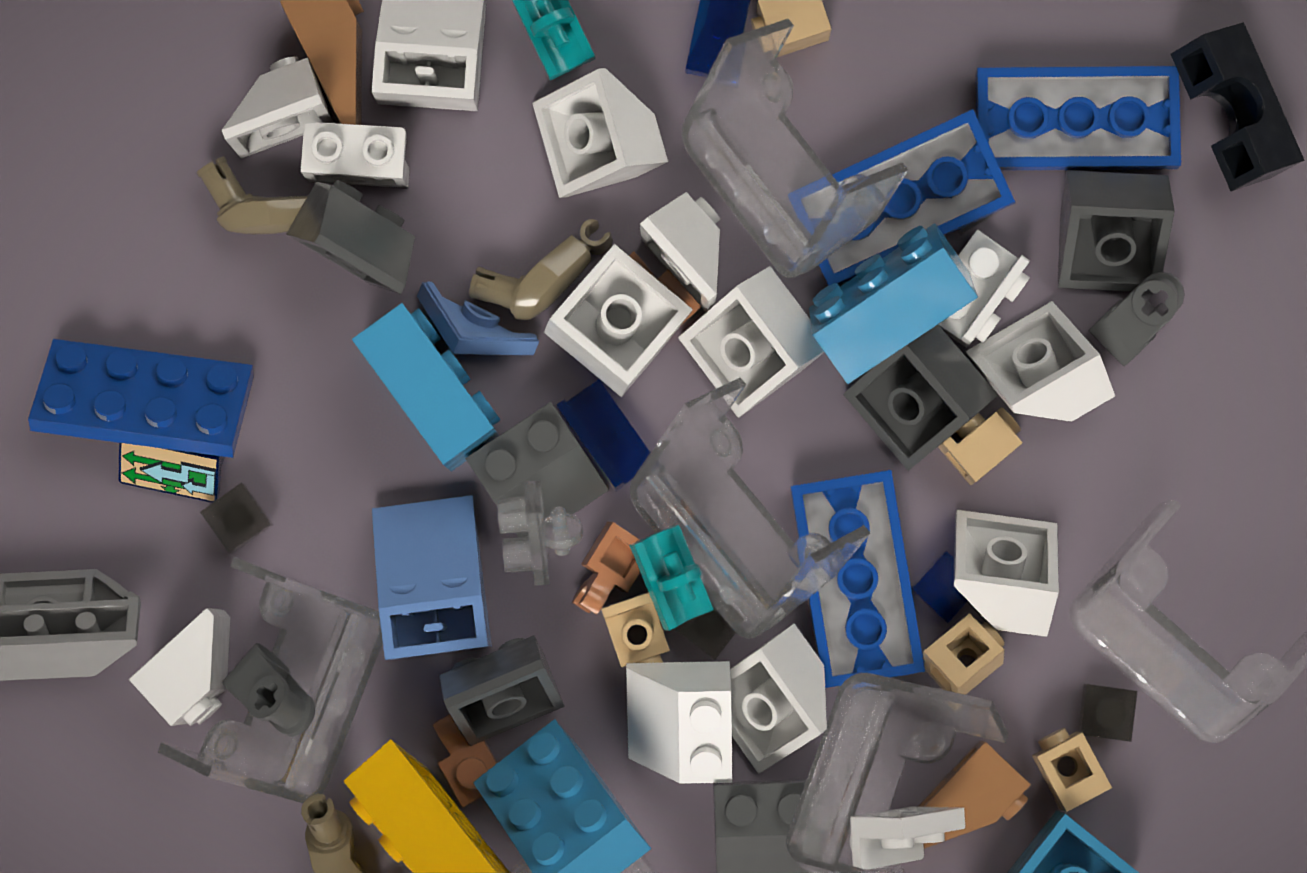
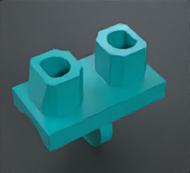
(555, 35)
(671, 577)

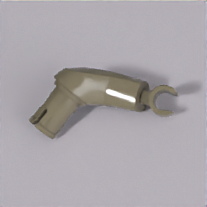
(247, 212)
(546, 280)
(329, 837)

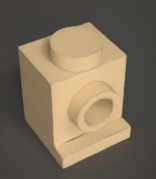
(982, 444)
(632, 612)
(964, 638)
(1084, 782)

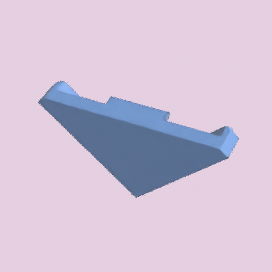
(471, 328)

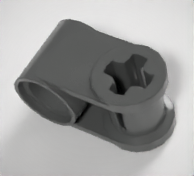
(1134, 321)
(271, 691)

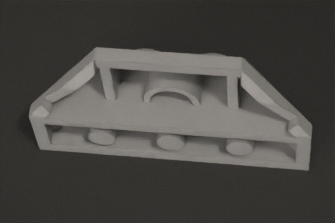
(64, 624)

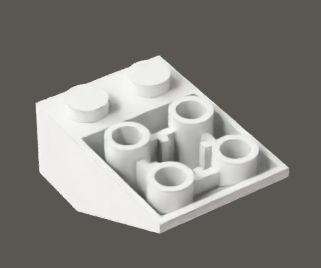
(429, 53)

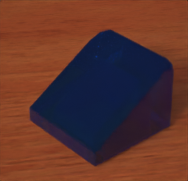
(938, 589)

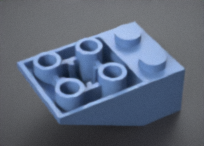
(430, 578)

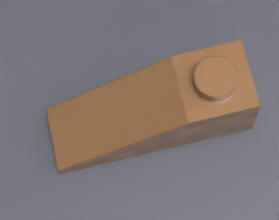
(333, 48)
(983, 787)

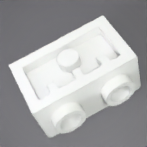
(355, 154)
(995, 276)
(899, 834)

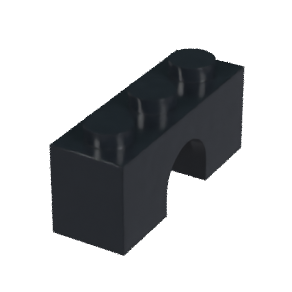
(1230, 71)

